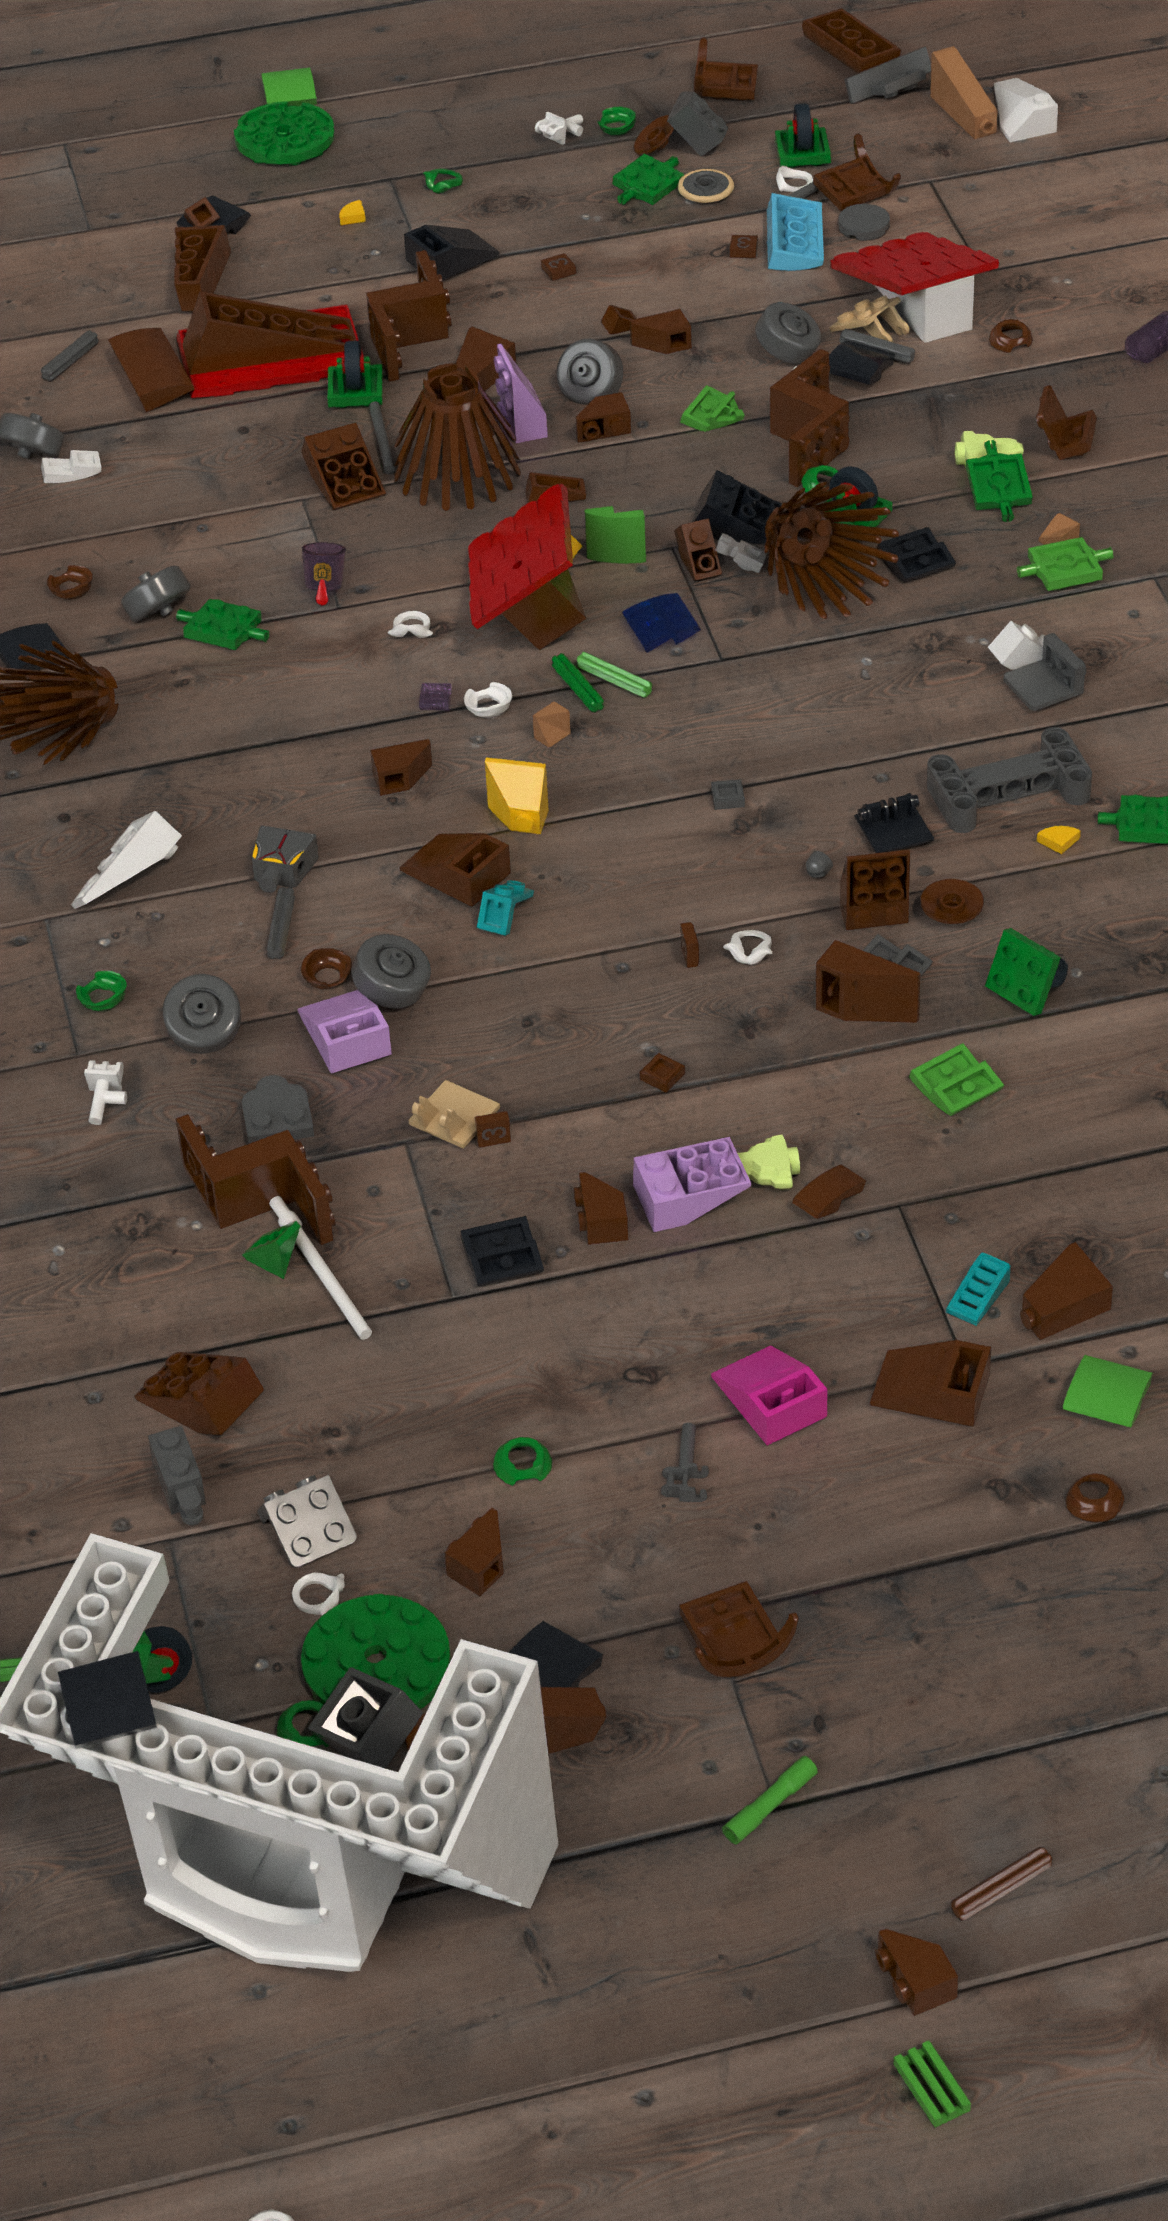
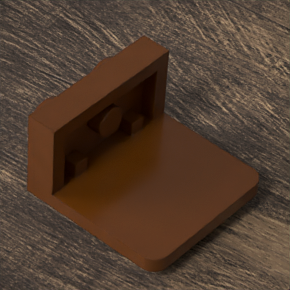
(1065, 434)

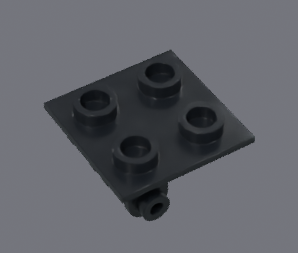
(893, 825)

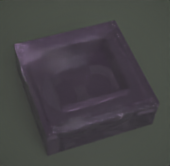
(435, 696)

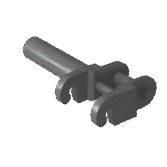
(685, 1471)

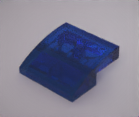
(660, 620)

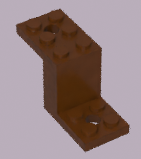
(408, 315)
(809, 416)
(248, 1177)

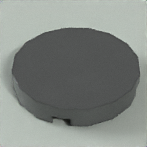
(864, 221)

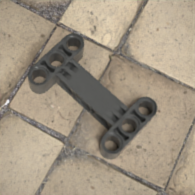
(1052, 768)

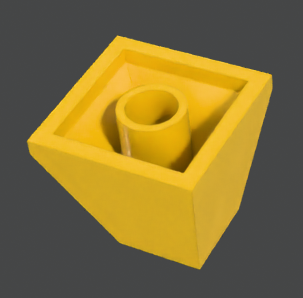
(517, 793)

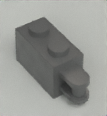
(178, 1474)

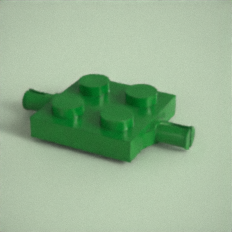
(647, 179)
(998, 481)
(222, 624)
(1139, 819)

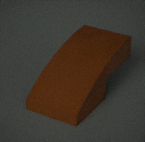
(827, 1191)

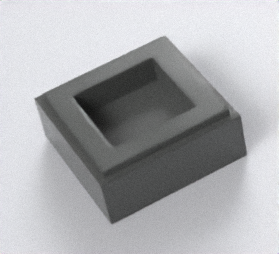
(727, 794)

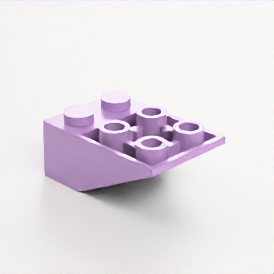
(518, 400)
(347, 1030)
(687, 1181)

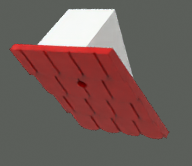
(927, 275)

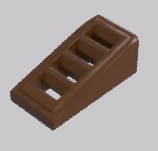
(539, 483)

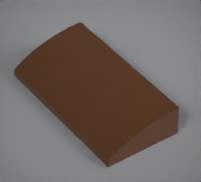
(151, 366)

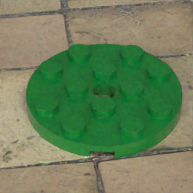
(284, 133)
(404, 1632)

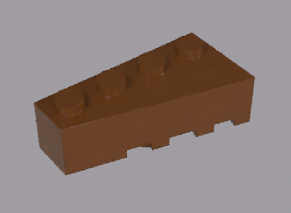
(199, 261)

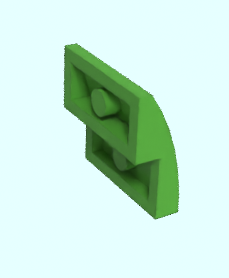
(290, 86)
(615, 536)
(955, 1080)
(1107, 1391)

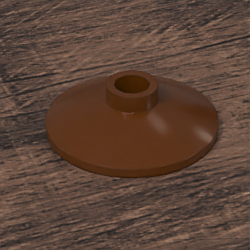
(653, 136)
(952, 901)

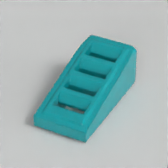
(987, 1270)

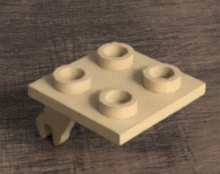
(866, 316)
(451, 1113)

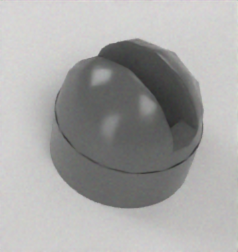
(818, 864)

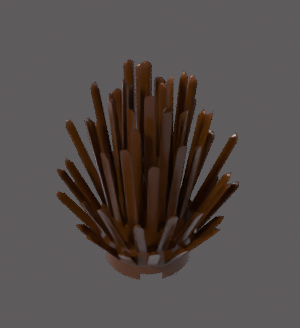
(71, 697)

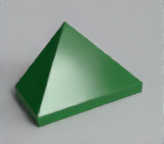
(274, 1249)

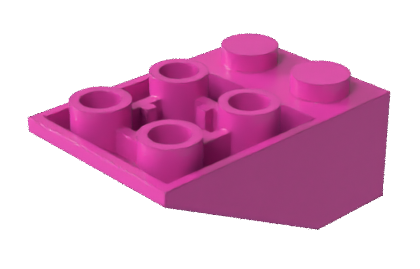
(773, 1393)

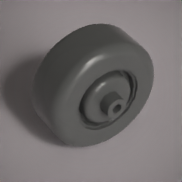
(788, 332)
(589, 370)
(30, 435)
(155, 593)
(391, 971)
(202, 1013)

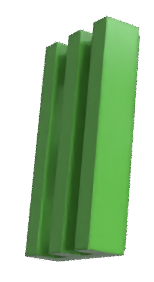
(916, 2057)

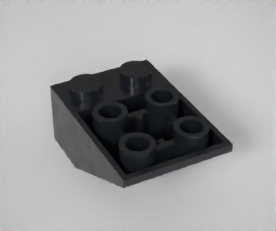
(451, 248)
(735, 509)

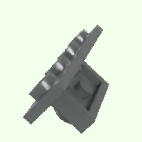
(890, 76)

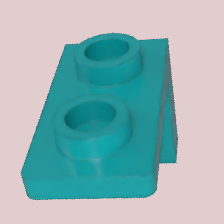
(499, 905)

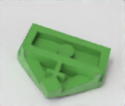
(712, 410)

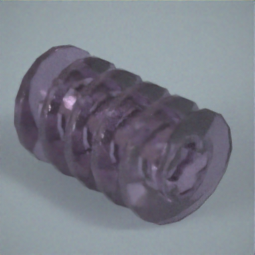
(1149, 340)

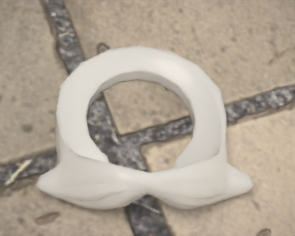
(785, 172)
(418, 630)
(757, 953)
(333, 1583)

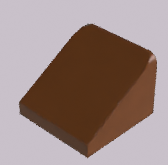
(201, 213)
(617, 319)

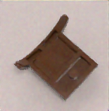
(723, 78)
(854, 180)
(735, 1631)

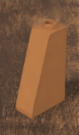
(961, 94)

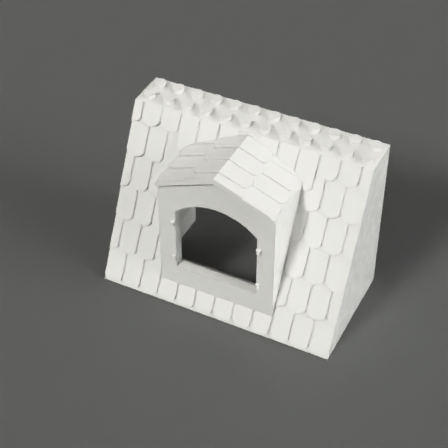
(280, 1840)

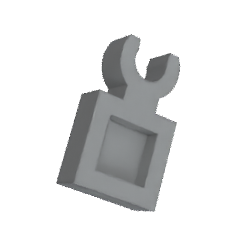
(745, 555)

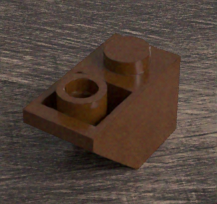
(662, 332)
(604, 418)
(698, 549)
(400, 765)
(603, 1210)
(477, 1555)
(919, 1970)

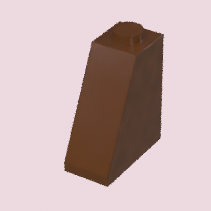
(479, 354)
(1065, 1294)
(571, 1716)

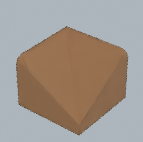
(1060, 529)
(551, 724)

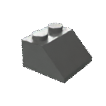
(697, 122)
(366, 1719)

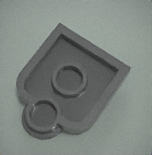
(276, 1108)

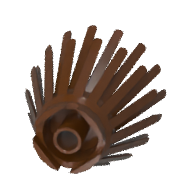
(454, 403)
(809, 540)

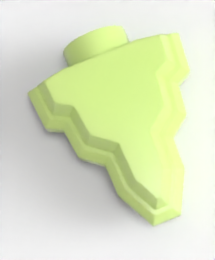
(973, 446)
(771, 1163)

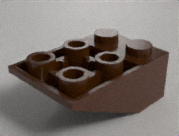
(342, 466)
(461, 864)
(875, 889)
(865, 986)
(935, 1380)
(202, 1390)

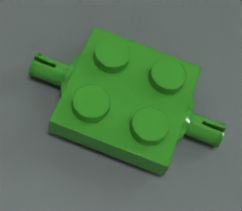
(1065, 563)

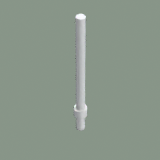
(322, 1270)

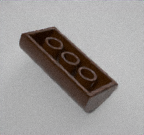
(849, 40)

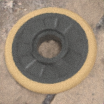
(705, 185)

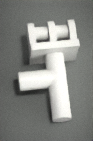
(555, 127)
(107, 1088)

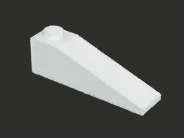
(1024, 110)
(136, 849)

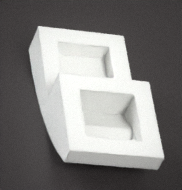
(79, 466)

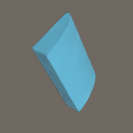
(794, 233)

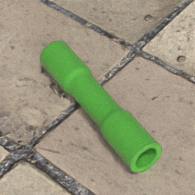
(752, 1815)

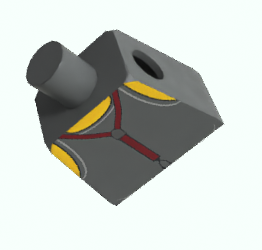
(283, 857)

